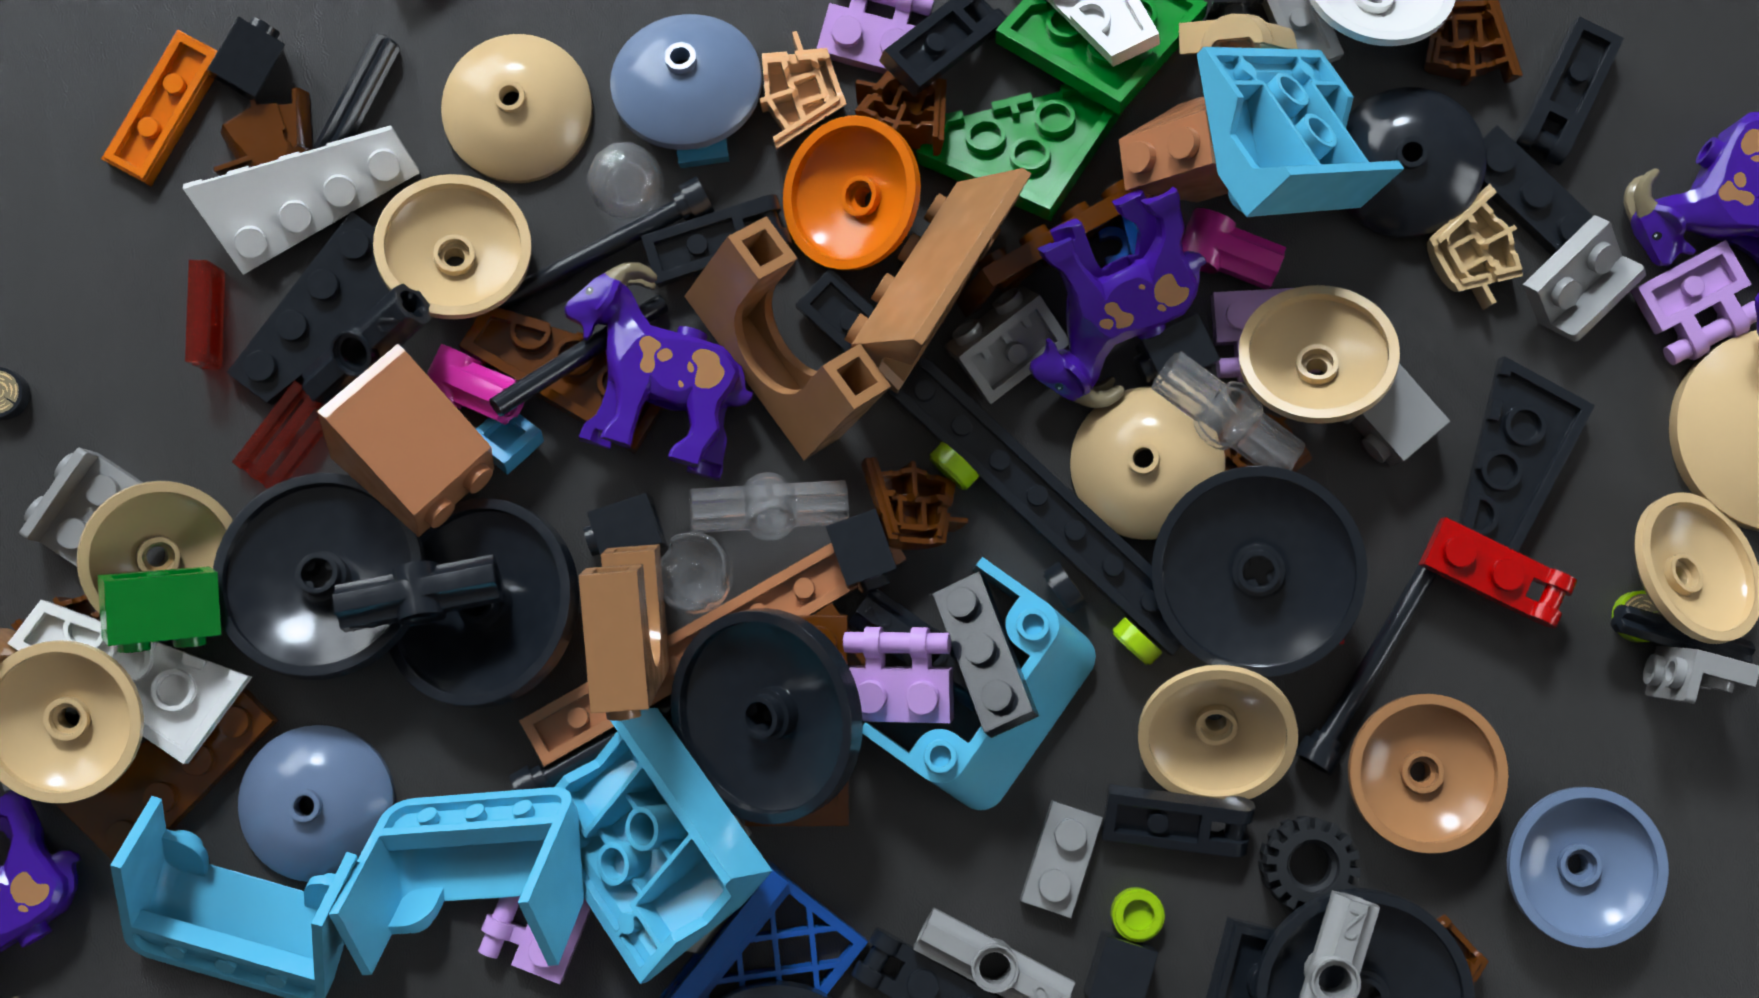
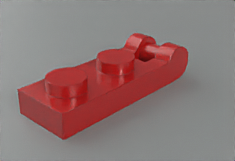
(1496, 572)

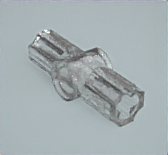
(1226, 414)
(768, 506)

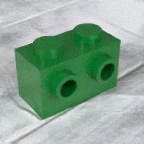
(159, 607)

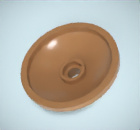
(1461, 781)

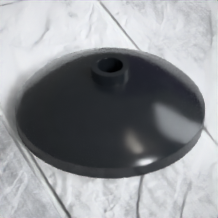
(1438, 183)

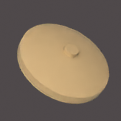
(1718, 428)

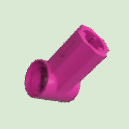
(1232, 249)
(469, 383)

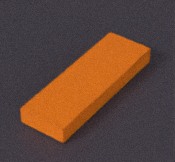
(162, 109)

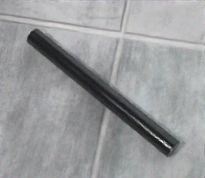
(565, 363)

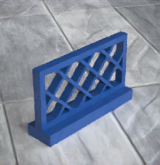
(709, 968)

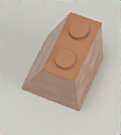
(1173, 152)
(406, 442)

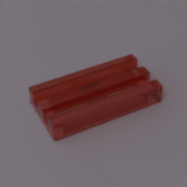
(205, 315)
(267, 429)

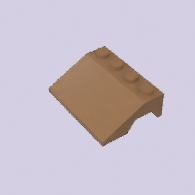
(934, 272)

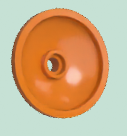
(829, 188)

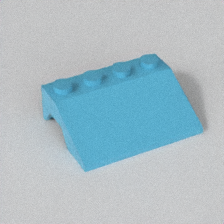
(1284, 133)
(658, 845)

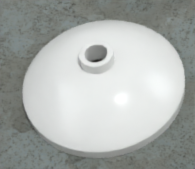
(1385, 20)

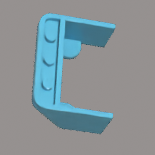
(1057, 667)
(465, 851)
(221, 919)

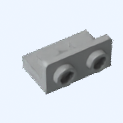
(1582, 281)
(1004, 341)
(79, 488)
(1680, 672)

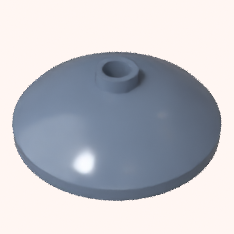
(690, 101)
(348, 792)
(1619, 873)

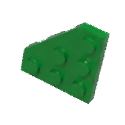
(1052, 44)
(1044, 134)

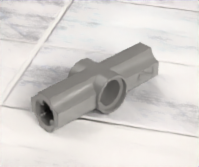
(1342, 943)
(964, 947)

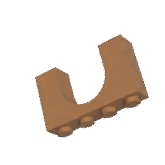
(736, 307)
(624, 630)

